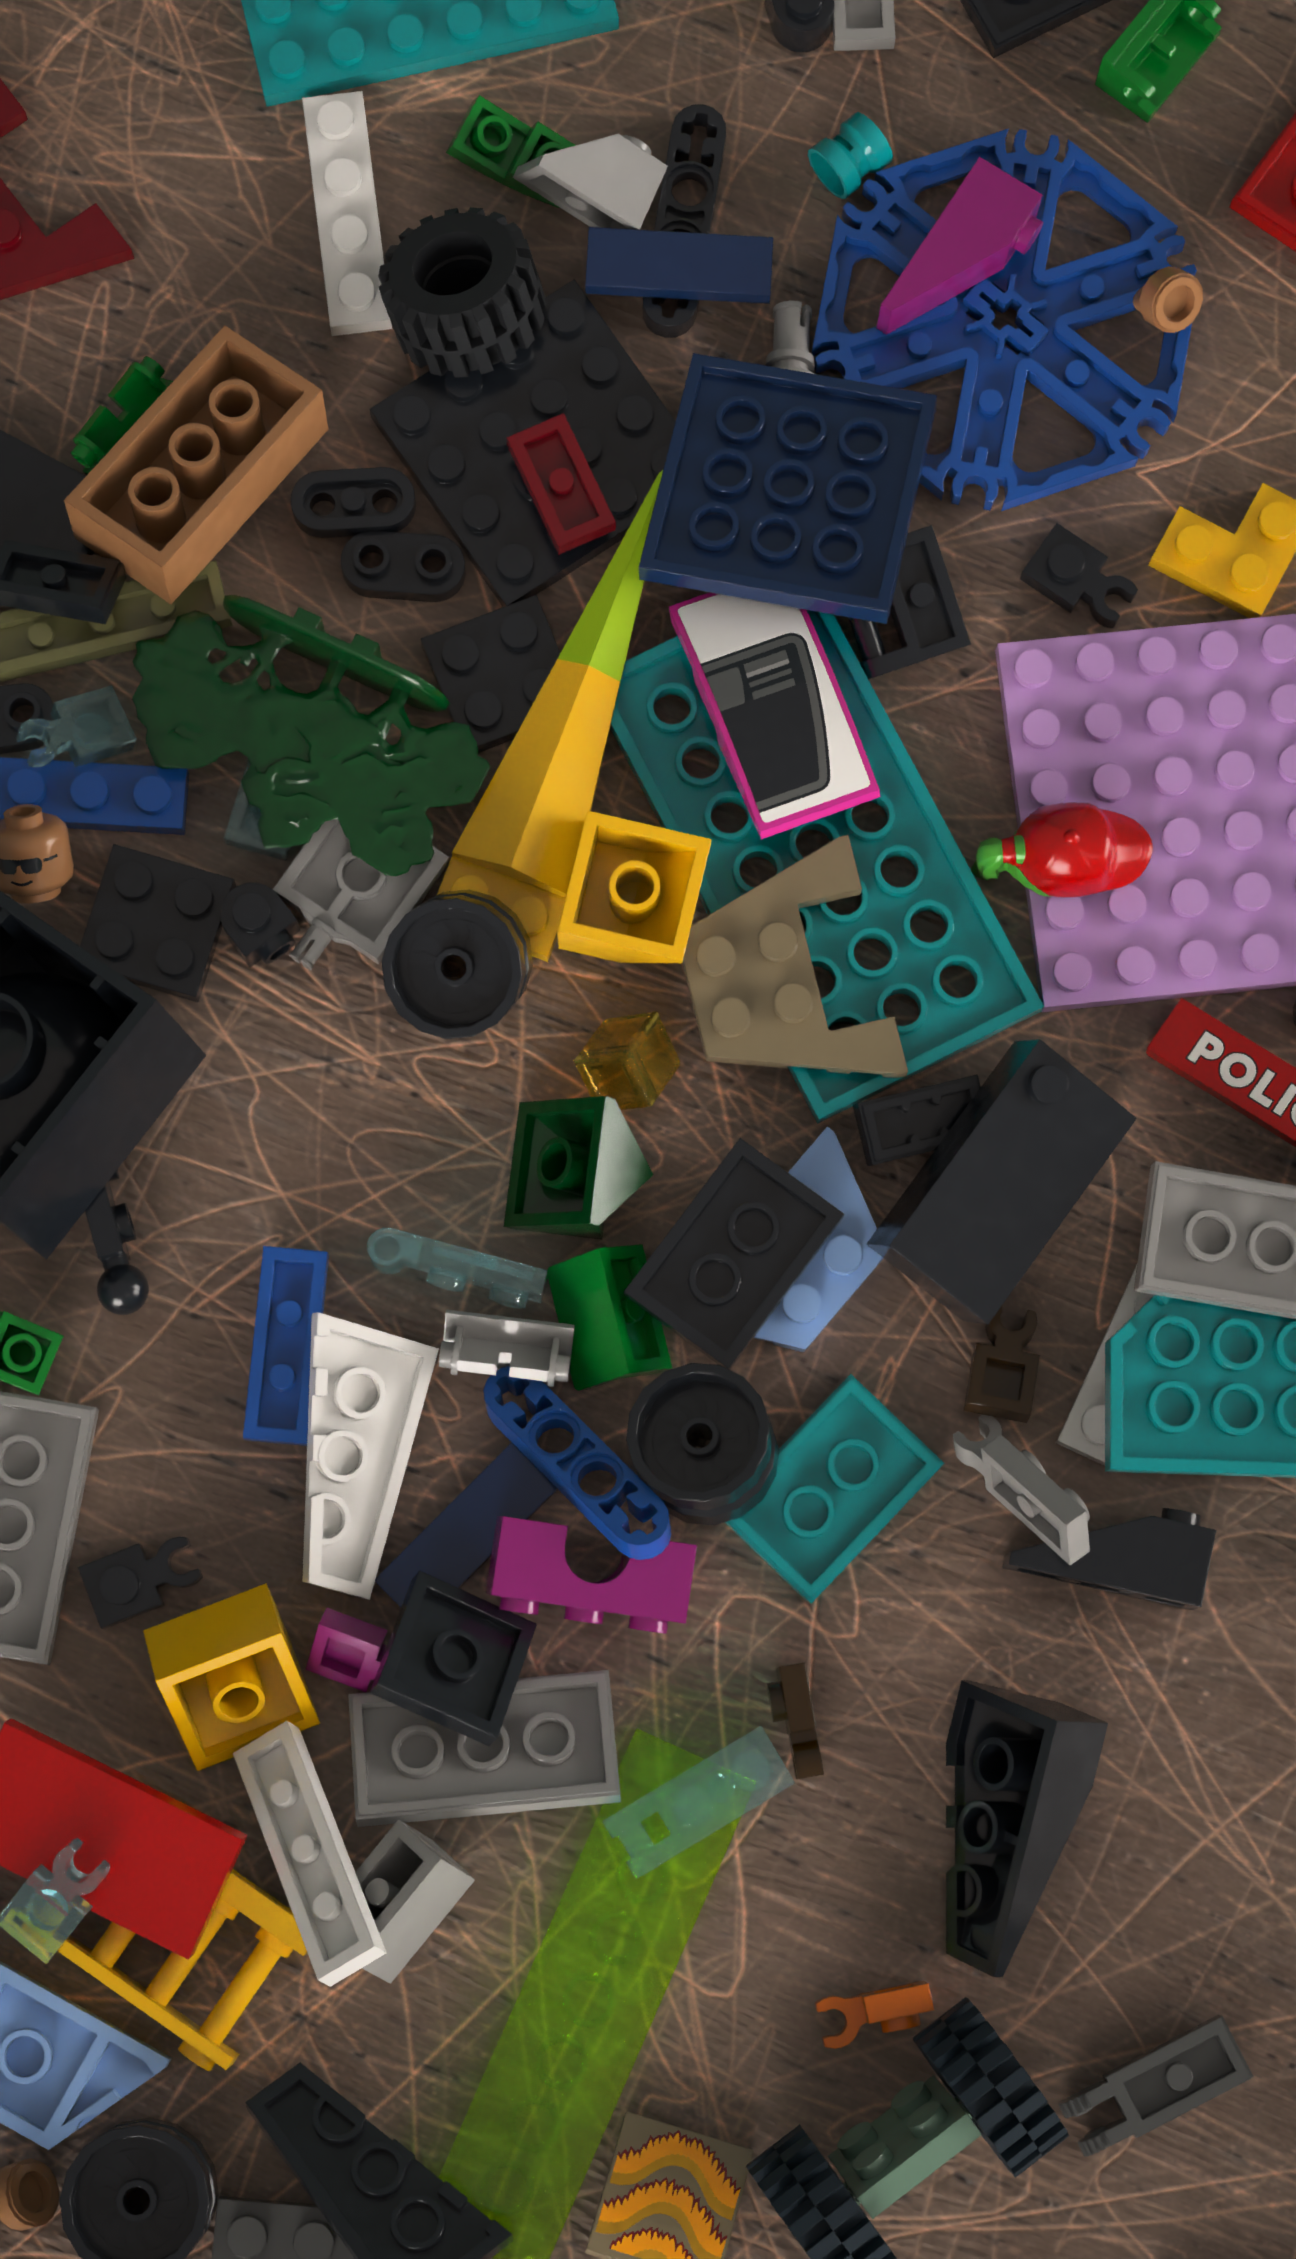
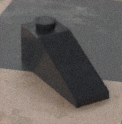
(1143, 1559)

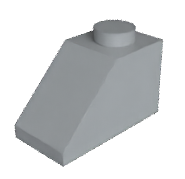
(598, 181)

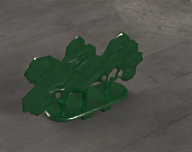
(311, 750)

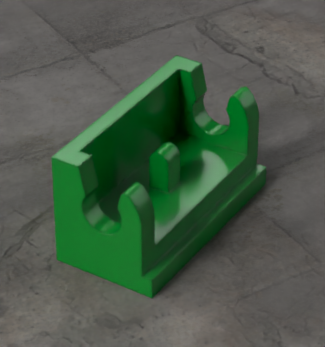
(1157, 53)

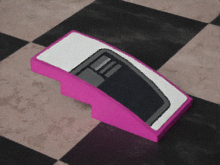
(774, 709)

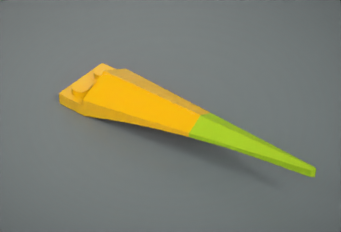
(536, 804)

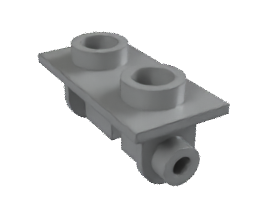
(491, 1342)

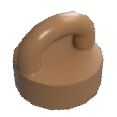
(1169, 299)
(27, 2194)

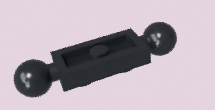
(121, 1286)

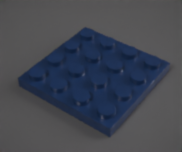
(788, 488)

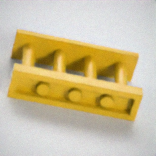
(202, 2044)

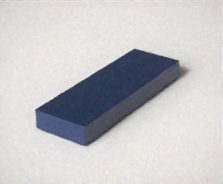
(679, 265)
(464, 1531)

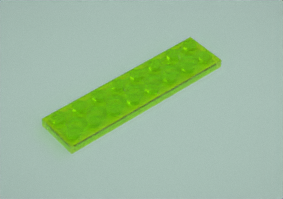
(581, 2017)

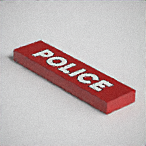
(1228, 1068)

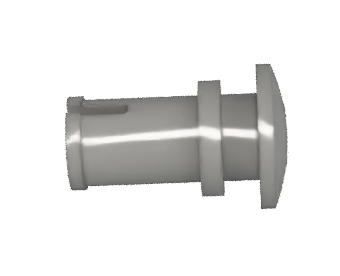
(791, 337)

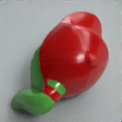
(1068, 851)

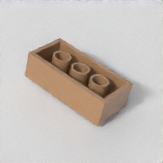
(197, 464)

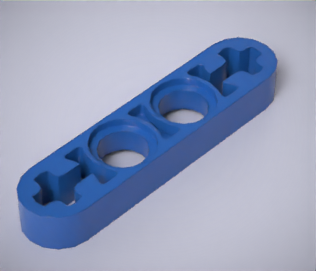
(570, 1466)

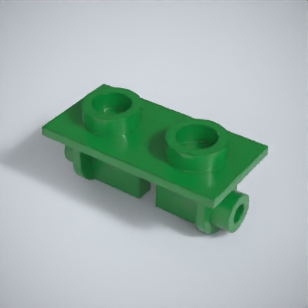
(133, 395)

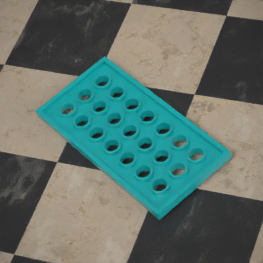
(912, 831)

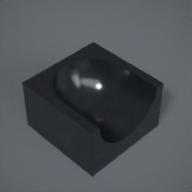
(80, 1075)

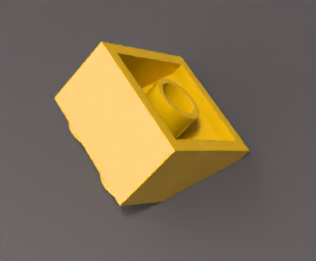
(632, 891)
(229, 1675)

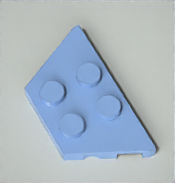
(842, 1260)
(62, 2061)

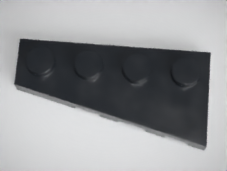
(366, 2182)

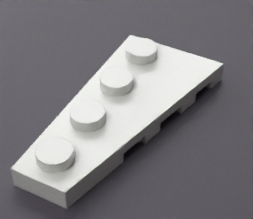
(360, 1434)

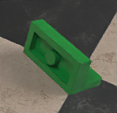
(610, 1331)

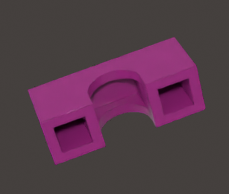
(532, 1568)

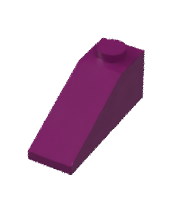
(966, 245)

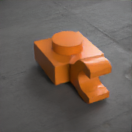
(893, 2007)

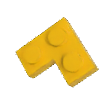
(1230, 567)

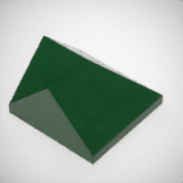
(572, 1166)

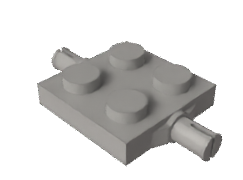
(348, 897)

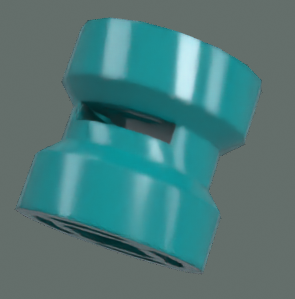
(850, 155)

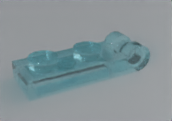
(455, 1266)
(701, 1800)

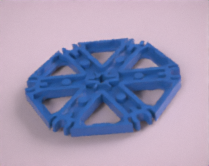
(1048, 311)

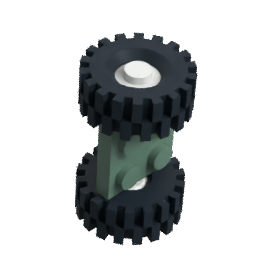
(910, 2139)

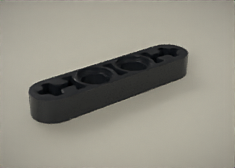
(682, 218)

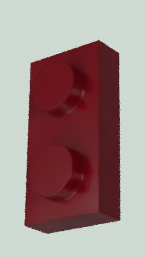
(561, 483)

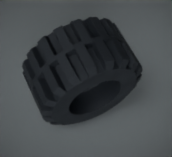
(462, 292)

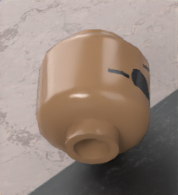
(33, 854)

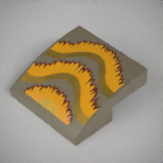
(668, 2194)

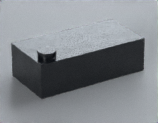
(1001, 1181)

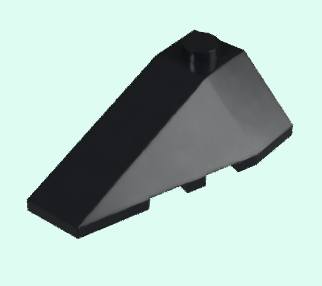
(1017, 1796)

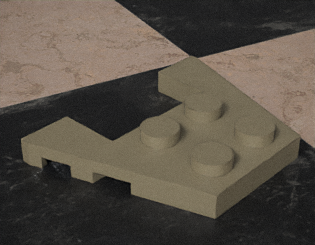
(758, 983)

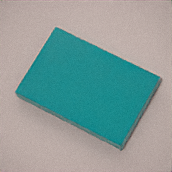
(835, 1488)

